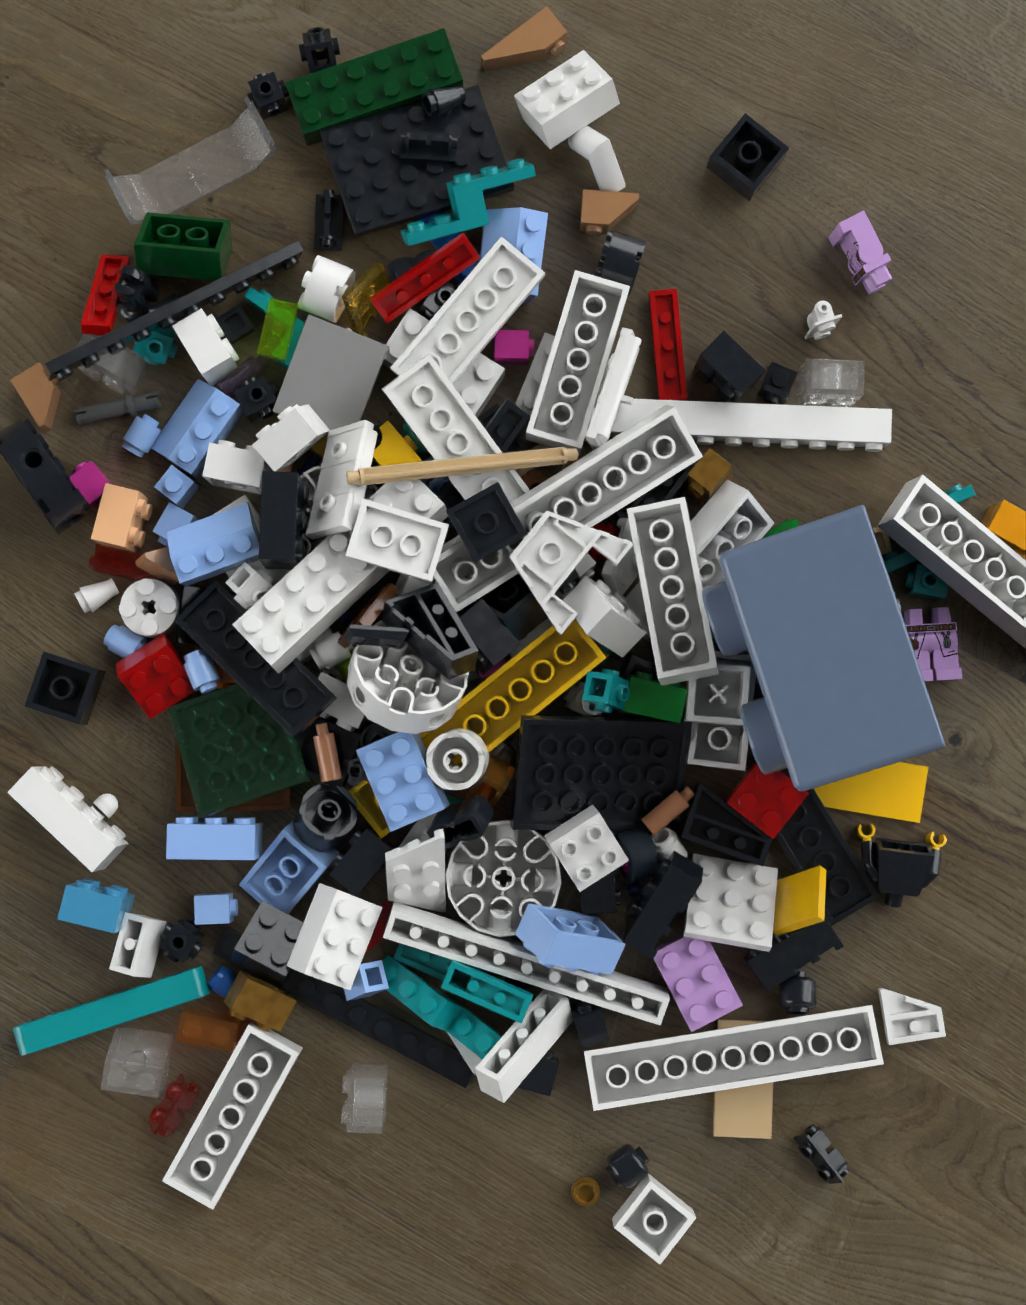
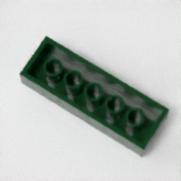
(373, 83)

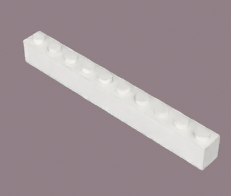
(770, 423)
(513, 960)

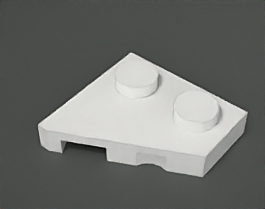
(620, 577)
(909, 1018)

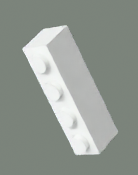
(524, 1045)

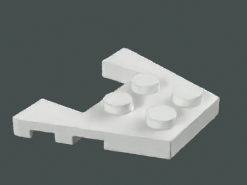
(551, 555)

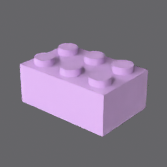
(696, 980)

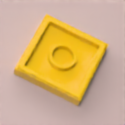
(800, 900)

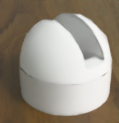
(107, 804)

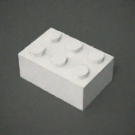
(567, 99)
(334, 936)

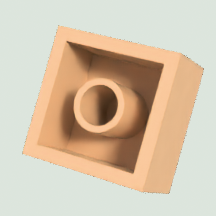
(121, 518)

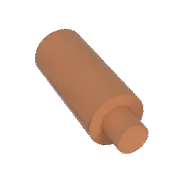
(327, 754)
(667, 810)

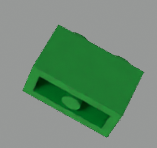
(653, 700)

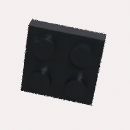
(486, 522)

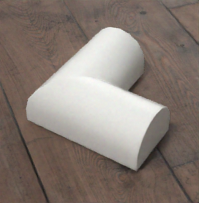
(601, 157)

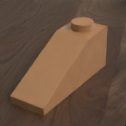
(529, 43)

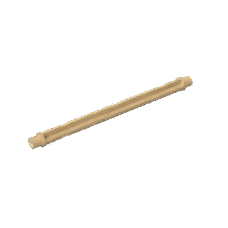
(461, 466)

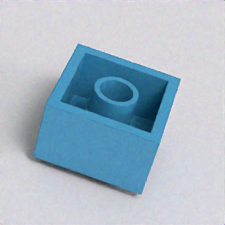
(94, 905)

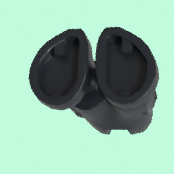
(133, 291)

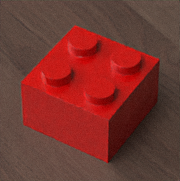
(155, 676)
(766, 799)

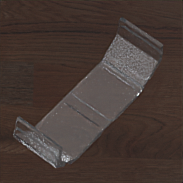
(196, 170)

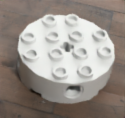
(402, 688)
(482, 898)

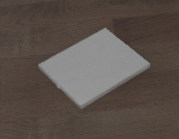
(331, 373)

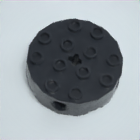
(42, 475)

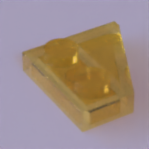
(358, 297)

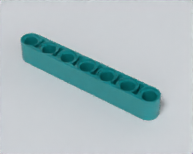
(111, 1010)

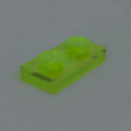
(277, 329)

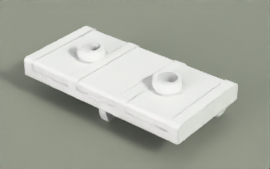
(613, 389)
(335, 501)

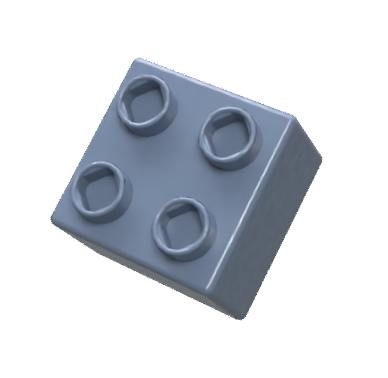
(825, 651)

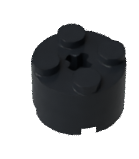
(620, 258)
(311, 818)

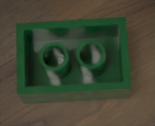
(183, 246)

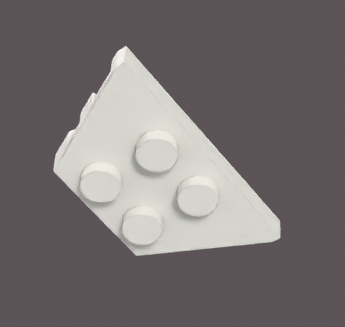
(418, 873)

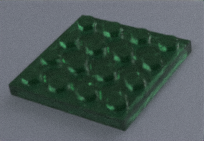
(234, 750)

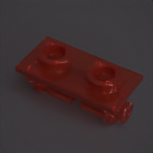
(117, 563)
(164, 1117)

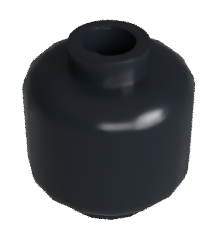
(798, 994)
(627, 1166)

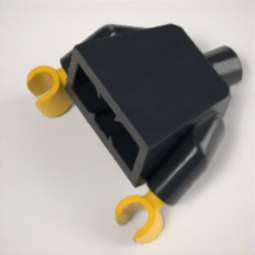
(899, 865)

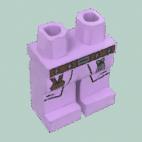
(863, 252)
(934, 644)

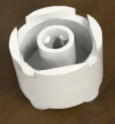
(325, 288)
(135, 608)
(440, 758)

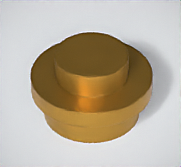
(585, 1191)

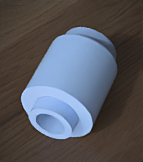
(141, 435)
(123, 640)
(201, 671)

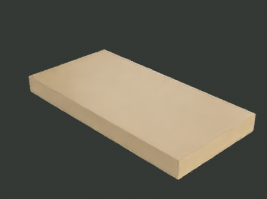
(743, 1110)

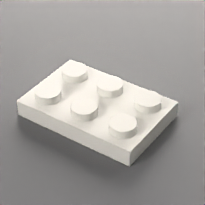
(397, 540)

